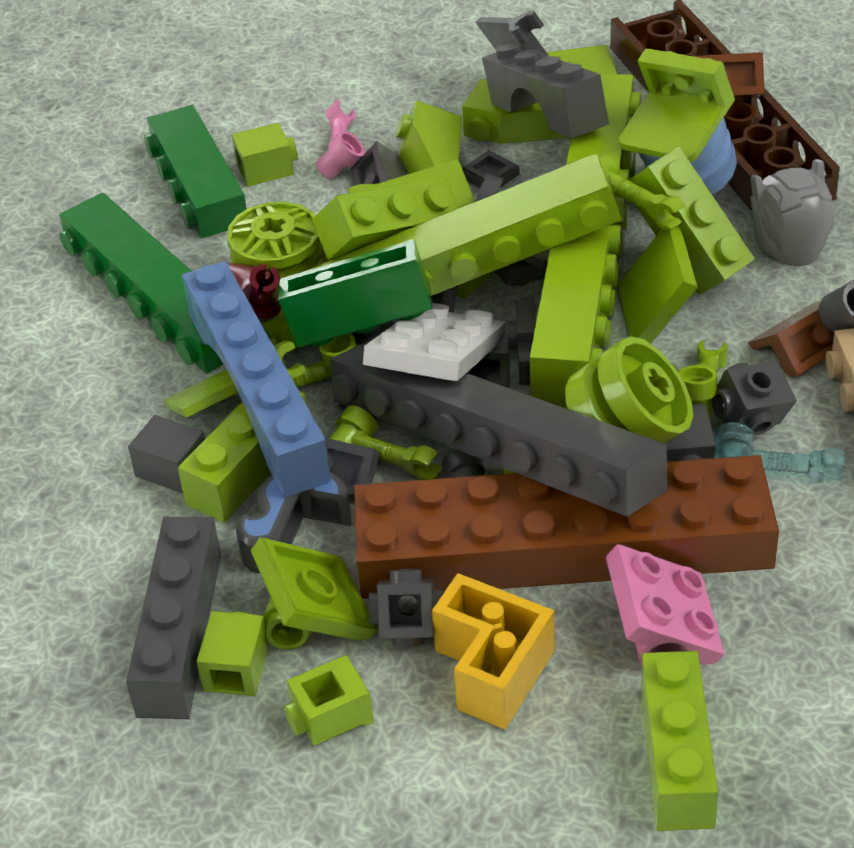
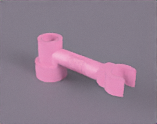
(343, 146)

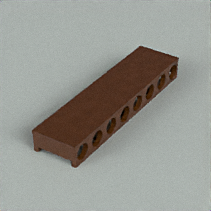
(758, 140)

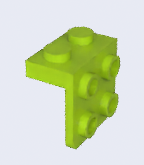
(682, 106)

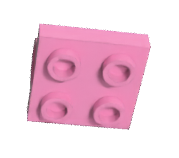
(663, 605)

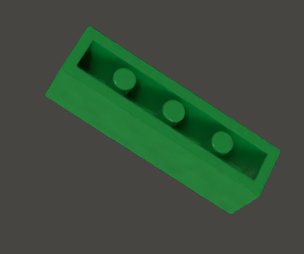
(194, 170)

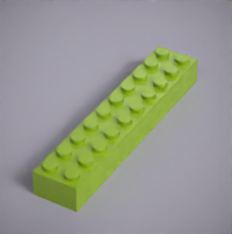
(583, 271)

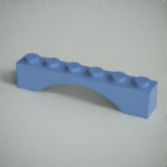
(277, 411)

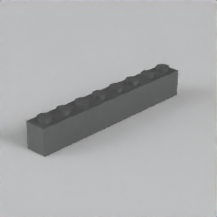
(510, 431)

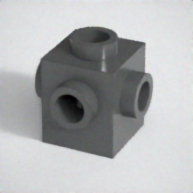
(753, 396)
(393, 623)

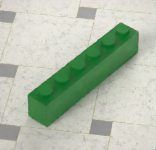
(138, 270)

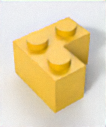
(498, 645)

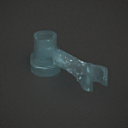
(737, 440)

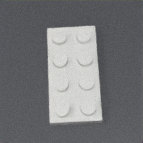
(436, 343)

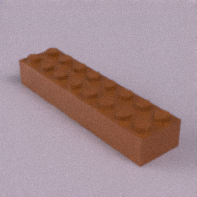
(532, 535)

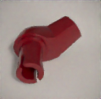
(259, 288)

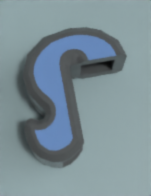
(283, 516)

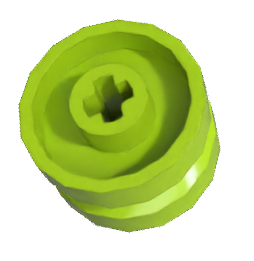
(633, 390)

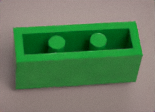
(355, 294)

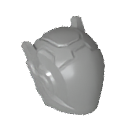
(792, 213)

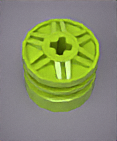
(276, 236)

